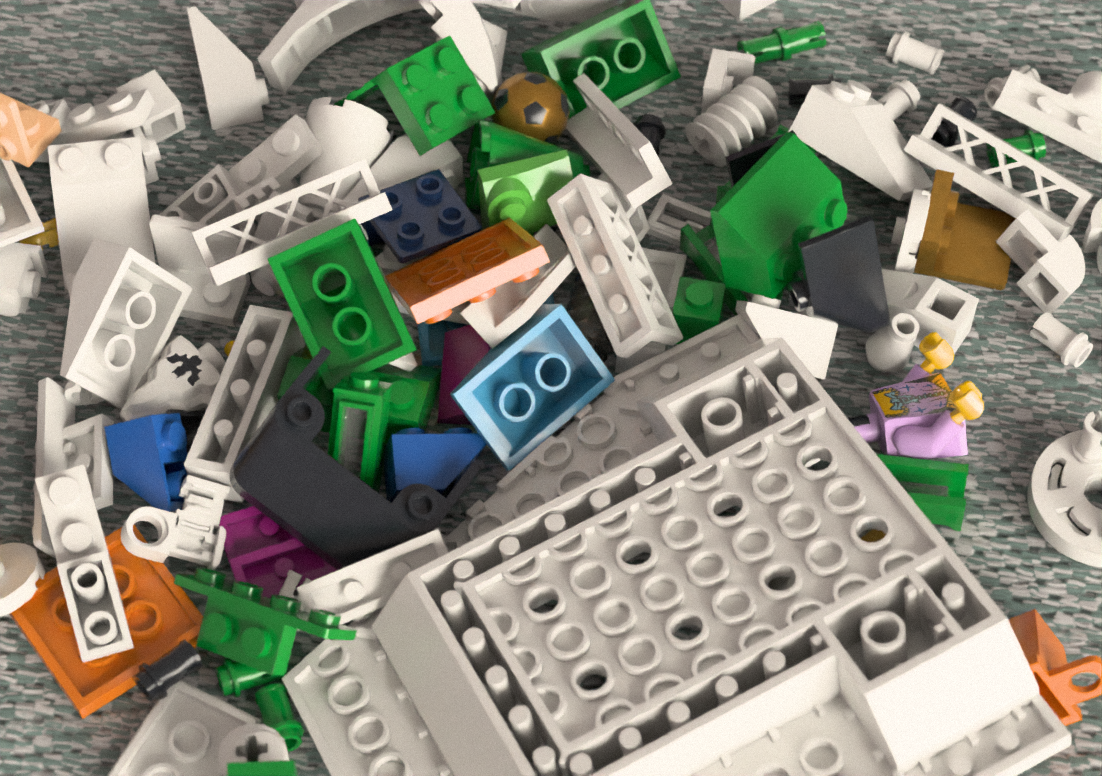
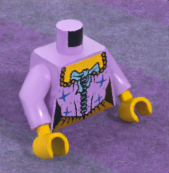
(922, 413)

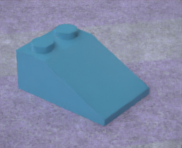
(531, 384)

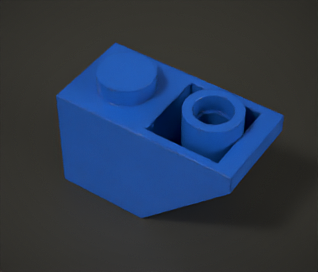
(150, 458)
(429, 458)

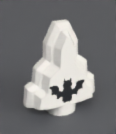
(177, 381)

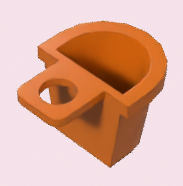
(1050, 667)

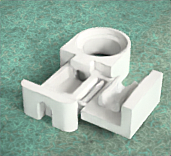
(192, 535)

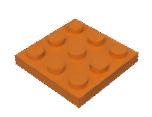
(467, 271)
(156, 615)

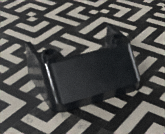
(839, 269)
(318, 496)

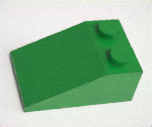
(342, 302)

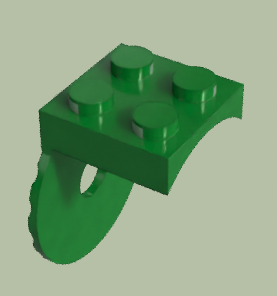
(430, 95)

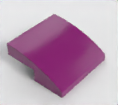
(265, 552)

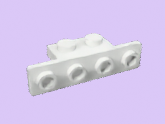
(67, 445)

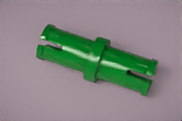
(784, 42)

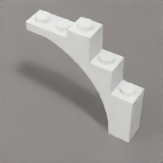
(321, 25)

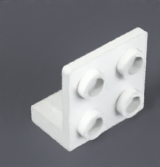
(182, 259)

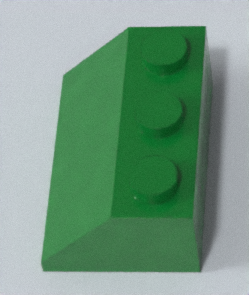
(616, 50)
(770, 212)
(411, 393)

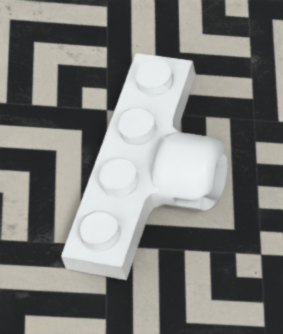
(1067, 118)

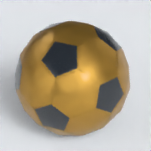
(532, 106)

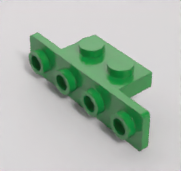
(254, 627)

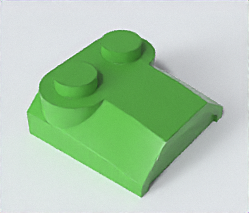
(522, 189)

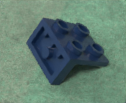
(422, 219)

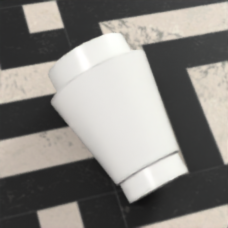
(892, 346)

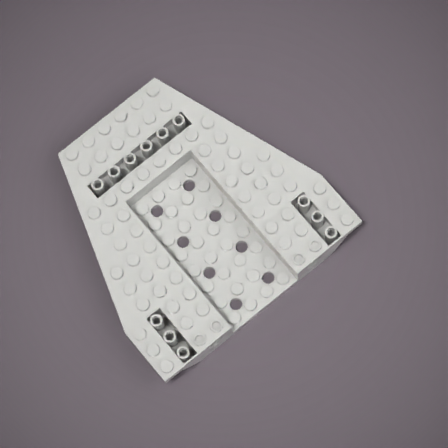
(858, 669)

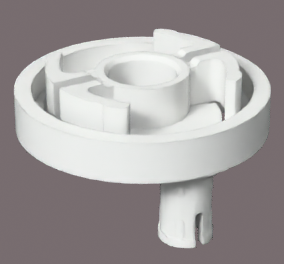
(1057, 508)

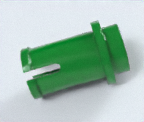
(1029, 143)
(238, 677)
(278, 714)

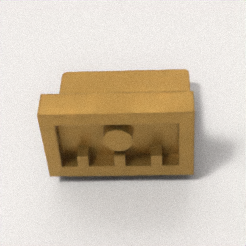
(961, 239)

